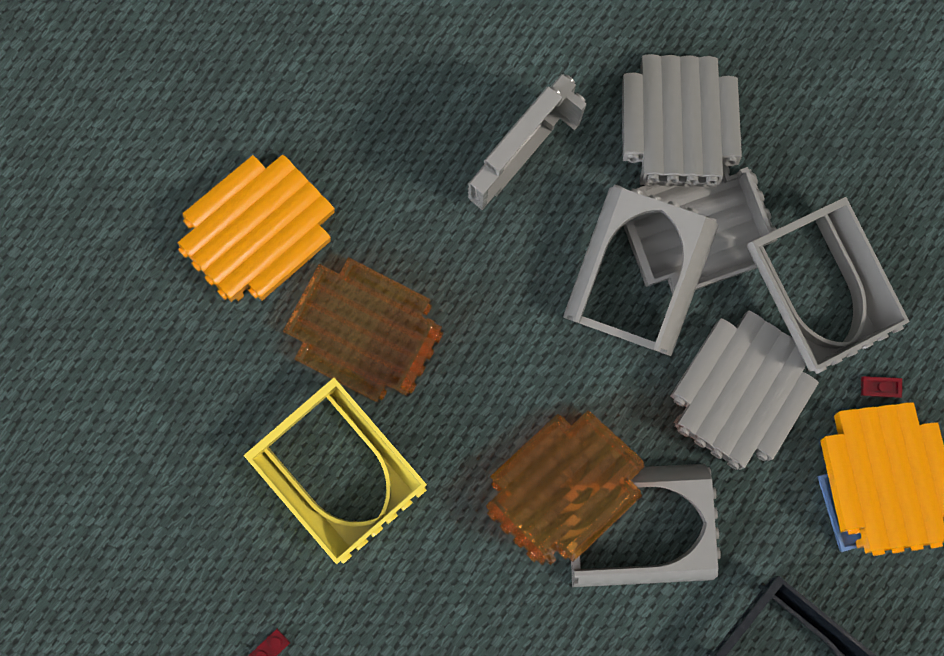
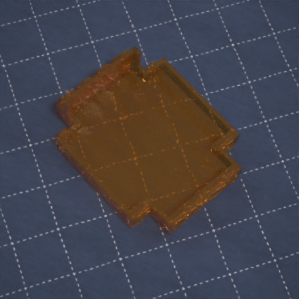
(363, 330)
(565, 488)

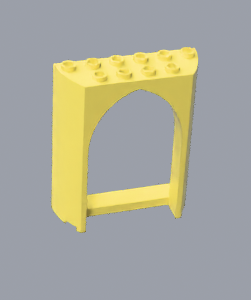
(334, 534)

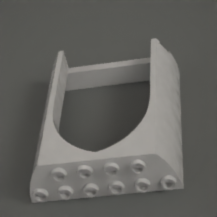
(696, 237)
(873, 298)
(697, 563)

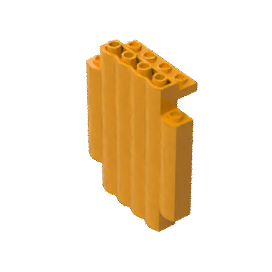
(256, 228)
(887, 478)

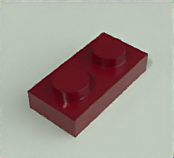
(881, 387)
(271, 645)

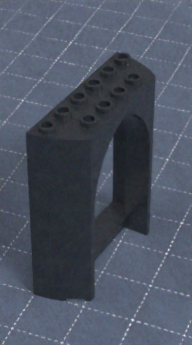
(820, 624)

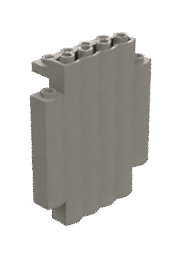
(680, 121)
(525, 137)
(740, 218)
(743, 391)

